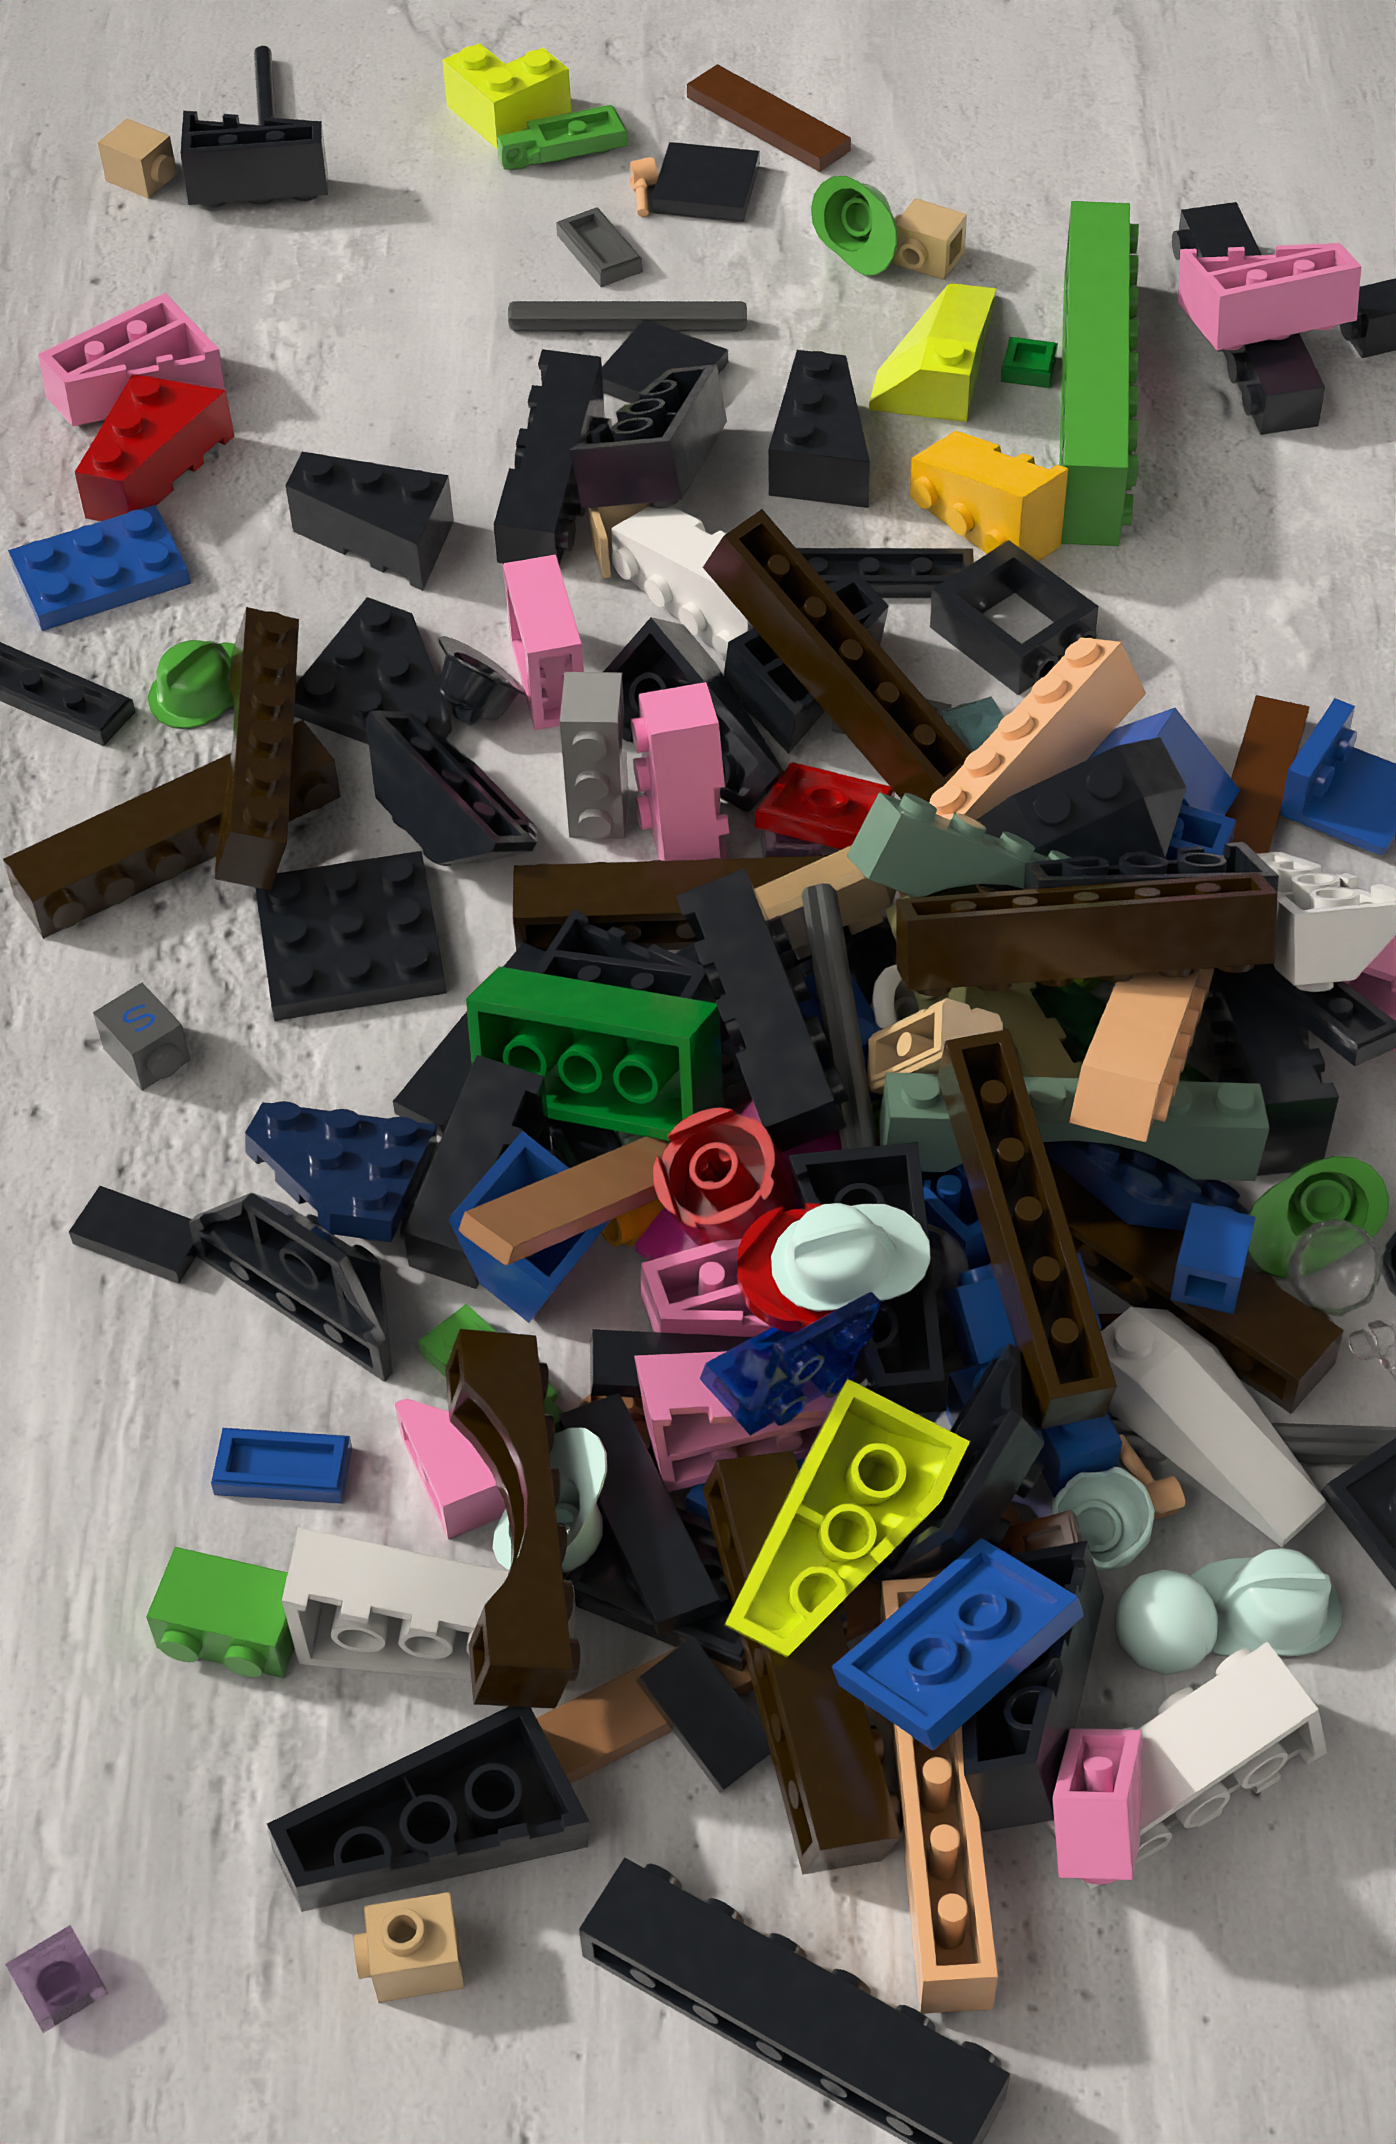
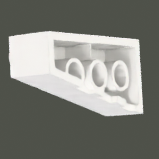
(665, 558)
(384, 1606)
(1219, 1740)

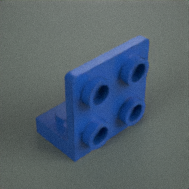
(1341, 786)

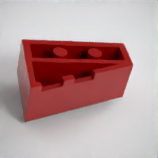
(148, 443)

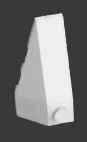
(1327, 923)
(1203, 1419)

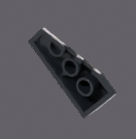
(670, 657)

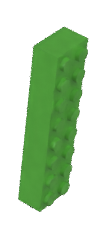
(1099, 372)

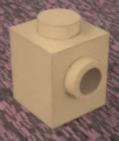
(137, 158)
(930, 238)
(410, 1947)

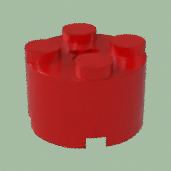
(721, 1175)

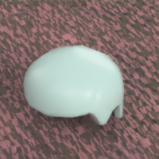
(1111, 1514)
(1166, 1622)

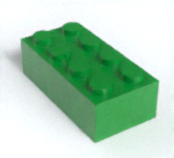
(604, 1049)

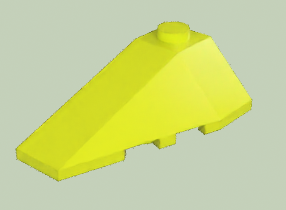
(939, 358)

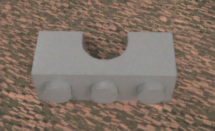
(594, 755)

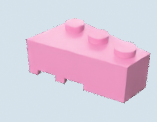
(1268, 296)
(151, 340)
(680, 773)
(698, 1293)
(695, 1430)

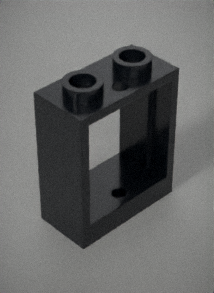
(1007, 570)

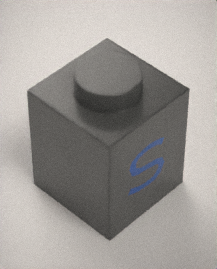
(142, 1036)

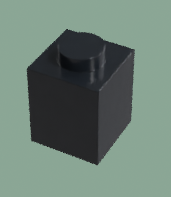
(1376, 320)

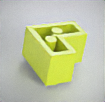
(503, 96)

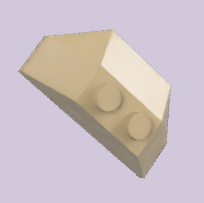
(857, 897)

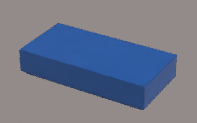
(282, 1465)

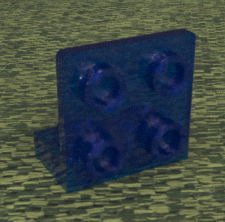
(783, 1371)

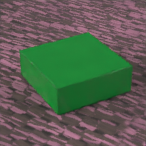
(1029, 362)

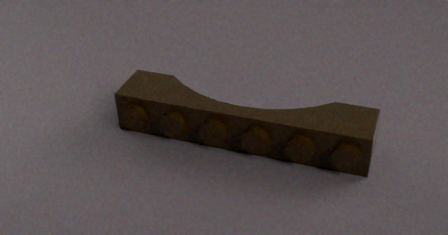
(259, 775)
(522, 1637)

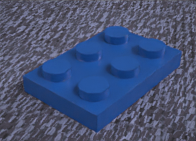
(99, 567)
(957, 1643)

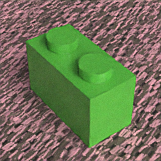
(222, 1614)

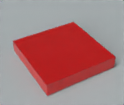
(818, 805)

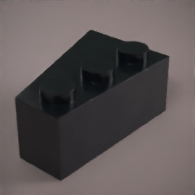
(252, 161)
(819, 435)
(611, 959)

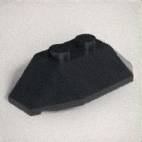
(442, 794)
(1098, 807)
(301, 1273)
(994, 1468)

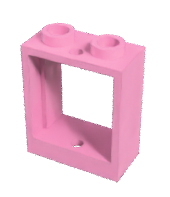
(541, 634)

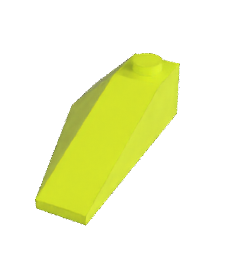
(852, 1503)

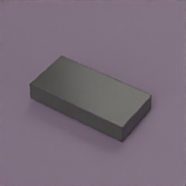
(599, 247)

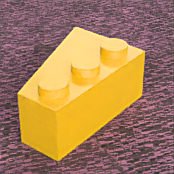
(991, 494)

